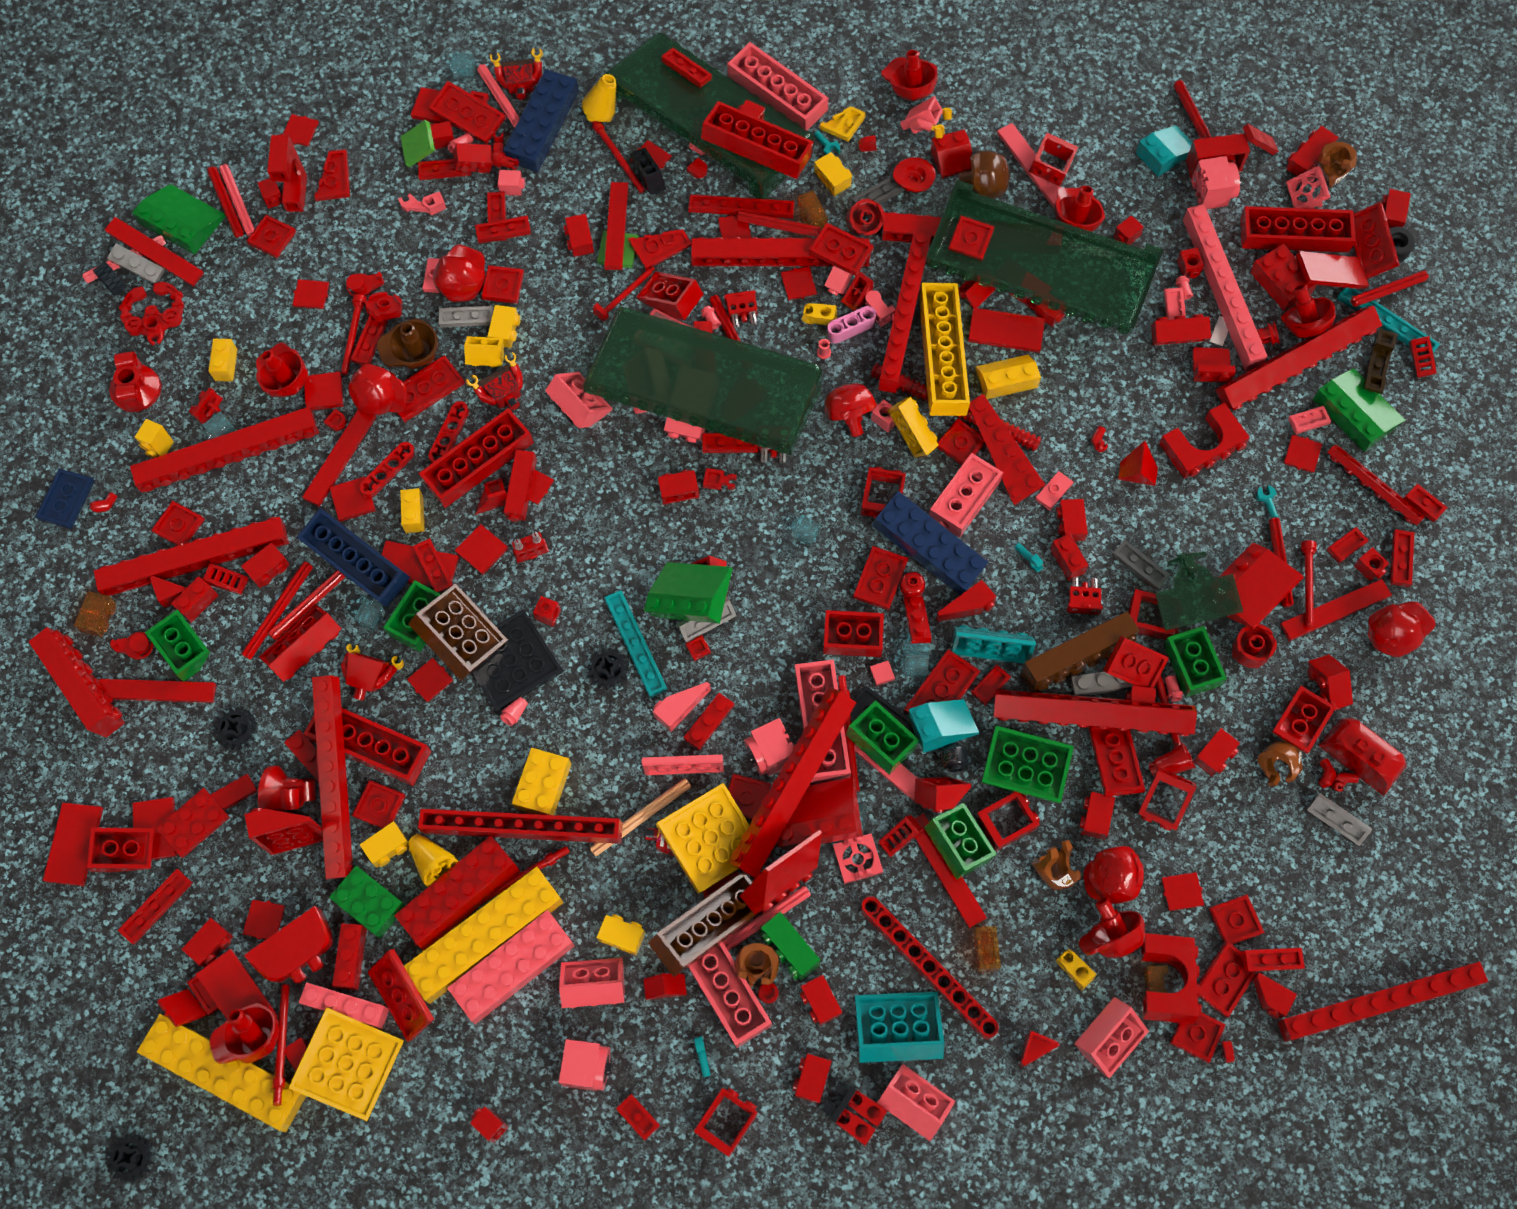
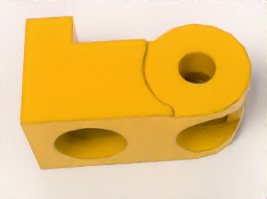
(819, 313)
(1076, 969)

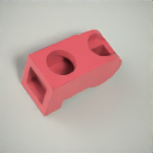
(883, 313)

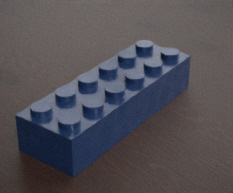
(542, 119)
(929, 543)
(353, 557)

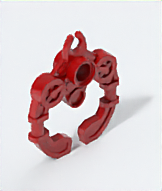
(153, 322)

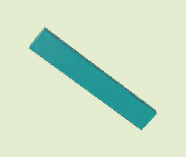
(1389, 320)
(635, 644)

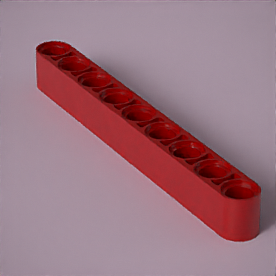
(931, 977)

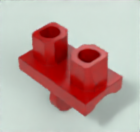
(207, 406)

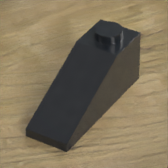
(648, 171)

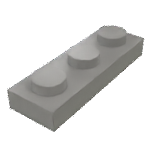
(135, 264)
(465, 316)
(693, 629)
(1097, 683)
(1339, 819)

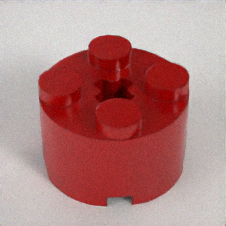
(865, 208)
(1252, 656)

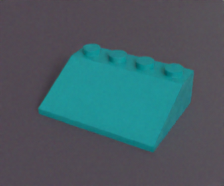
(992, 644)
(899, 1027)

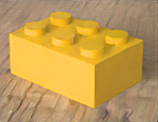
(541, 783)

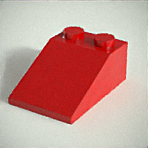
(671, 294)
(1303, 719)
(120, 849)

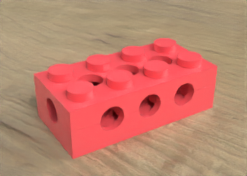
(964, 484)

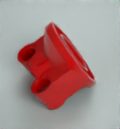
(139, 392)
(284, 793)

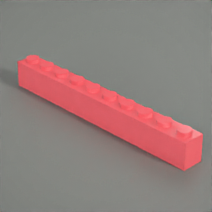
(1225, 288)

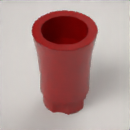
(1173, 761)

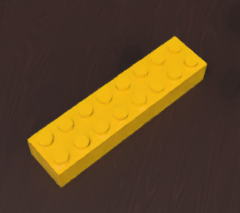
(943, 349)
(481, 934)
(234, 1082)

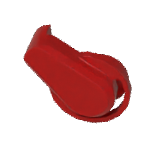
(363, 283)
(135, 646)

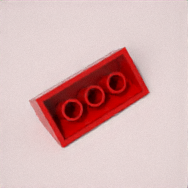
(300, 643)

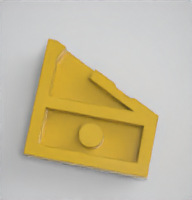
(844, 124)

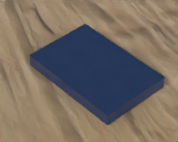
(65, 498)

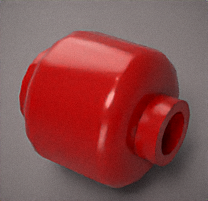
(912, 585)

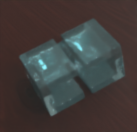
(916, 658)

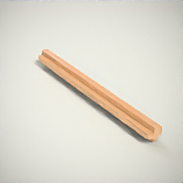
(645, 813)

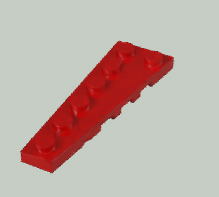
(1018, 473)

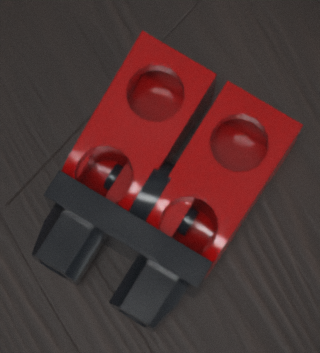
(848, 1112)

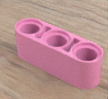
(857, 318)

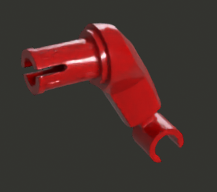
(498, 156)

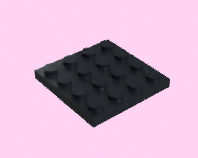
(518, 665)

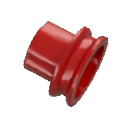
(1269, 334)

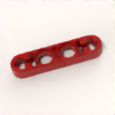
(445, 432)
(384, 468)

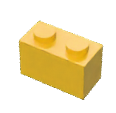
(833, 173)
(504, 324)
(484, 351)
(223, 360)
(154, 439)
(412, 510)
(385, 845)
(621, 934)

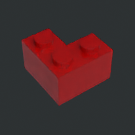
(1332, 679)

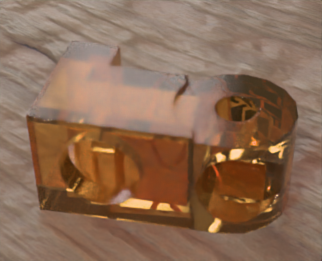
(1154, 978)

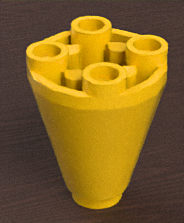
(601, 100)
(430, 858)

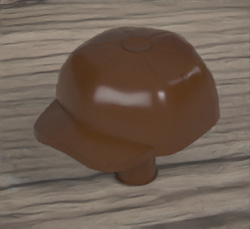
(988, 174)
(408, 345)

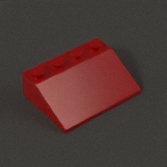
(1261, 583)
(827, 808)
(281, 831)
(783, 875)

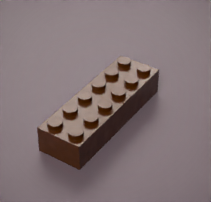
(1077, 653)
(703, 926)

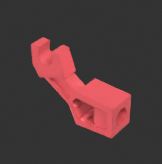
(425, 205)

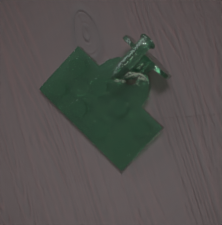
(1197, 598)

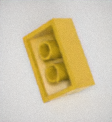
(1008, 376)
(913, 427)

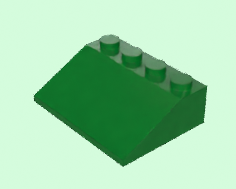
(178, 217)
(1357, 411)
(689, 592)
(1027, 764)

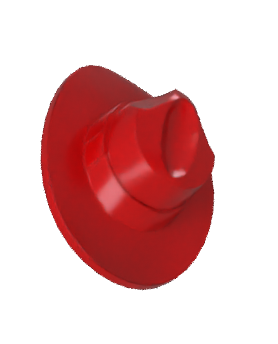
(914, 174)

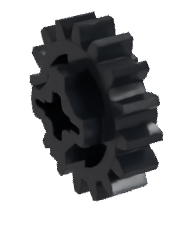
(616, 666)
(225, 731)
(121, 1154)

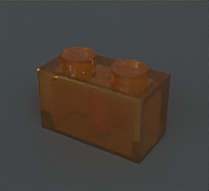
(812, 210)
(95, 614)
(987, 949)

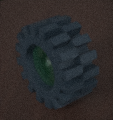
(109, 278)

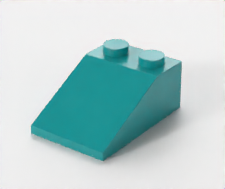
(1164, 149)
(942, 723)

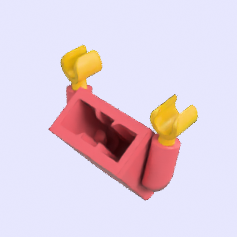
(926, 116)

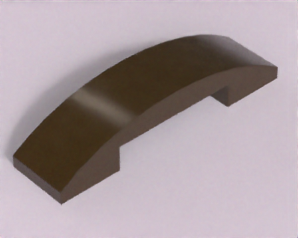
(1379, 360)

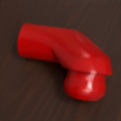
(1097, 441)
(103, 505)
(1329, 774)
(1342, 779)

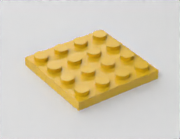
(705, 836)
(346, 1064)

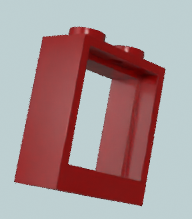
(1065, 152)
(877, 473)
(1146, 629)
(1176, 781)
(991, 831)
(748, 1107)

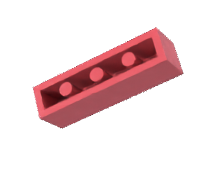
(358, 1009)

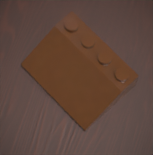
(457, 631)

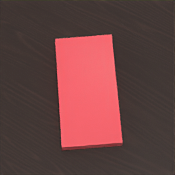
(683, 765)

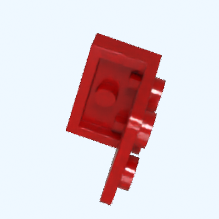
(1212, 365)

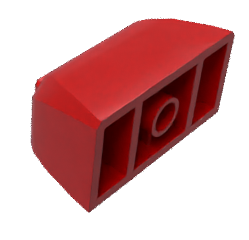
(1364, 754)
(293, 948)

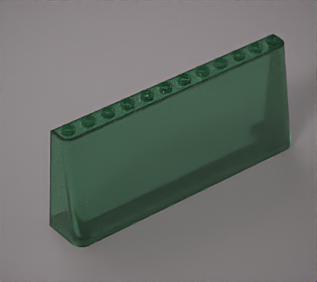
(684, 106)
(1048, 261)
(705, 380)

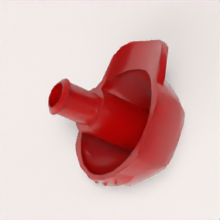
(911, 76)
(1079, 208)
(460, 274)
(1309, 315)
(281, 371)
(377, 390)
(849, 404)
(1400, 628)
(1114, 875)
(1116, 933)
(245, 1035)

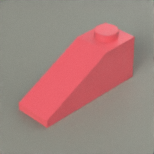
(678, 706)

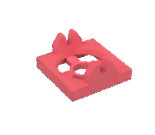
(1303, 179)
(848, 876)

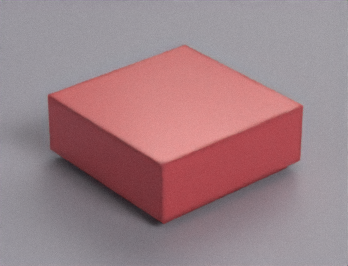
(882, 673)

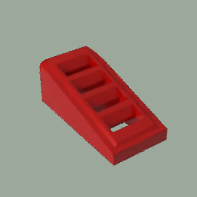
(1414, 352)
(214, 574)
(913, 825)

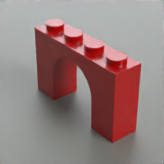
(287, 168)
(1191, 460)
(1182, 955)

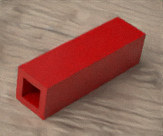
(520, 485)

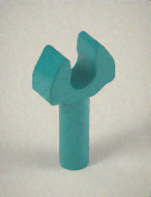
(828, 145)
(1268, 500)
(1034, 560)
(700, 1047)

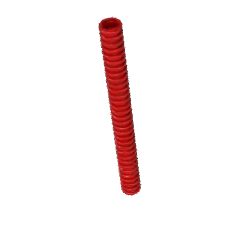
(920, 391)

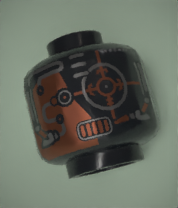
(954, 757)

